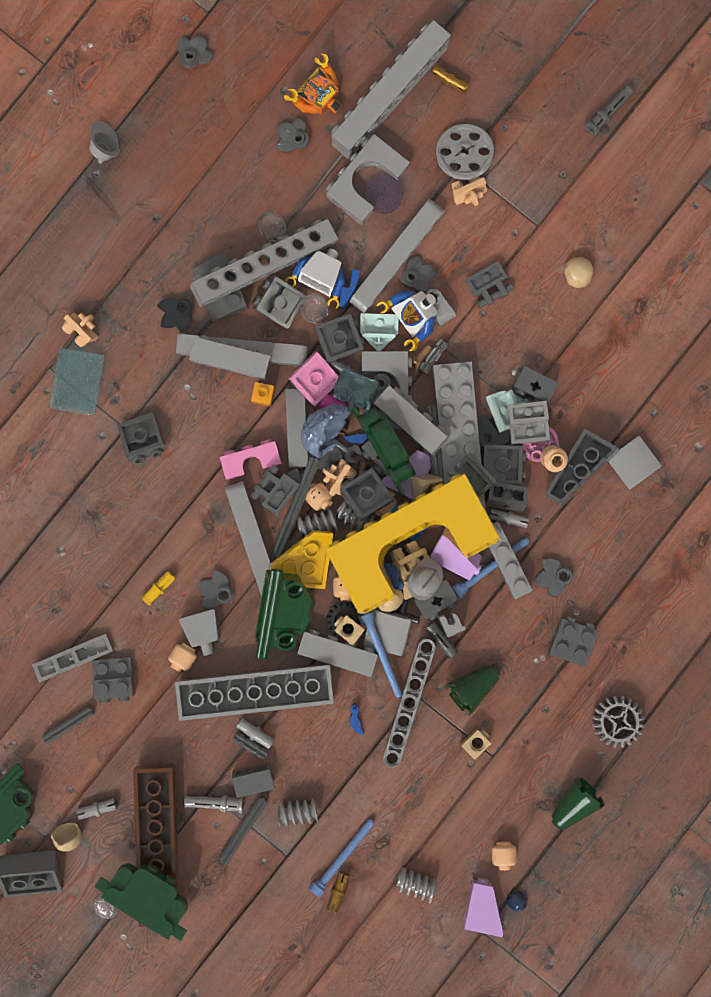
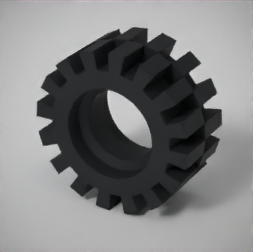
(338, 608)

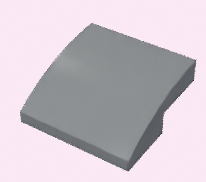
(528, 422)
(635, 462)
(392, 631)

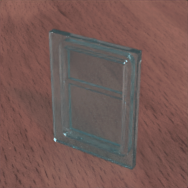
(77, 381)

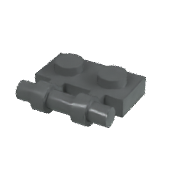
(487, 278)
(279, 494)

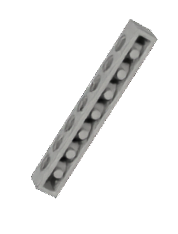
(206, 295)

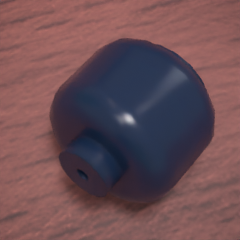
(517, 901)

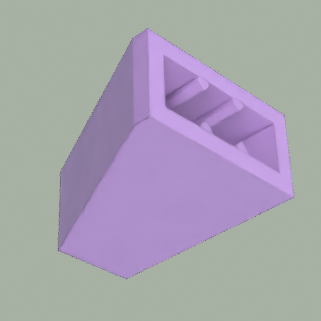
(421, 463)
(450, 557)
(482, 909)

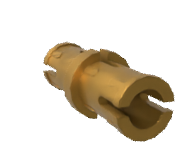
(450, 78)
(338, 891)

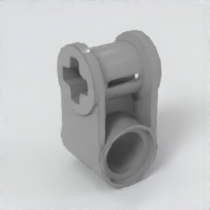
(444, 310)

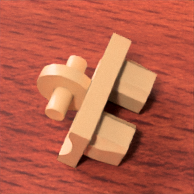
(469, 192)
(82, 325)
(336, 474)

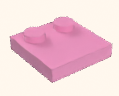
(314, 378)

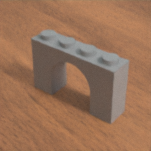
(374, 153)
(392, 363)

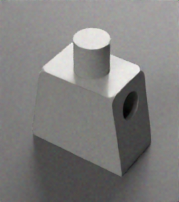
(201, 630)

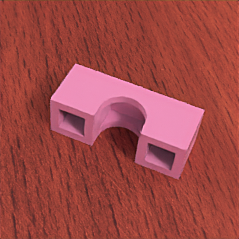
(234, 462)

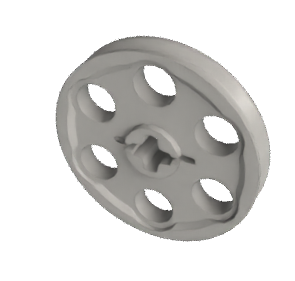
(467, 144)

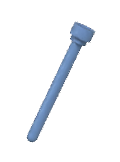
(461, 588)
(368, 620)
(318, 887)

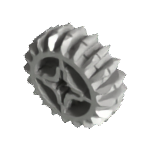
(633, 729)

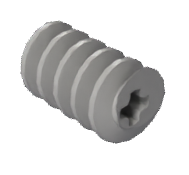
(350, 516)
(321, 524)
(297, 812)
(416, 884)

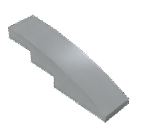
(295, 419)
(72, 658)

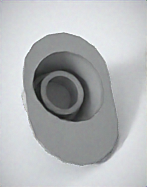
(103, 141)
(425, 579)

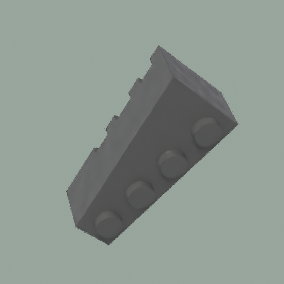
(584, 461)

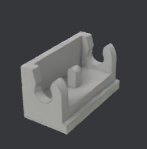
(453, 627)

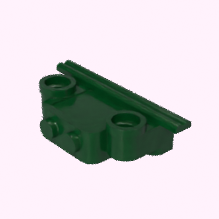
(386, 446)
(282, 612)
(14, 804)
(147, 898)

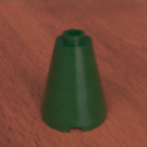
(473, 687)
(576, 804)

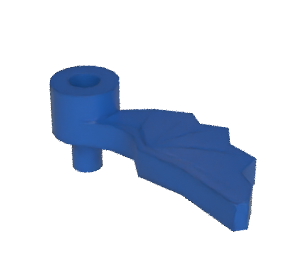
(357, 439)
(394, 574)
(354, 720)

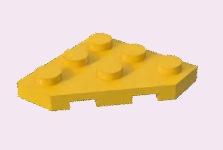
(307, 559)

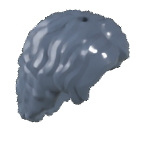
(322, 428)

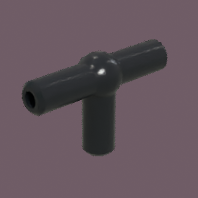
(402, 611)

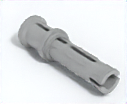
(224, 803)

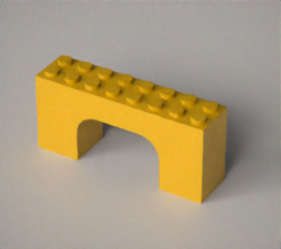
(361, 555)

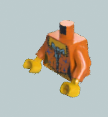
(318, 90)

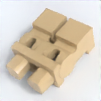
(407, 564)

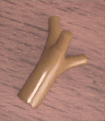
(418, 358)

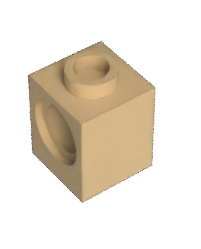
(351, 638)
(473, 751)

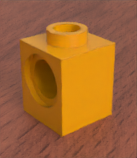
(263, 394)

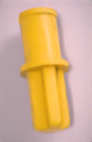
(158, 588)

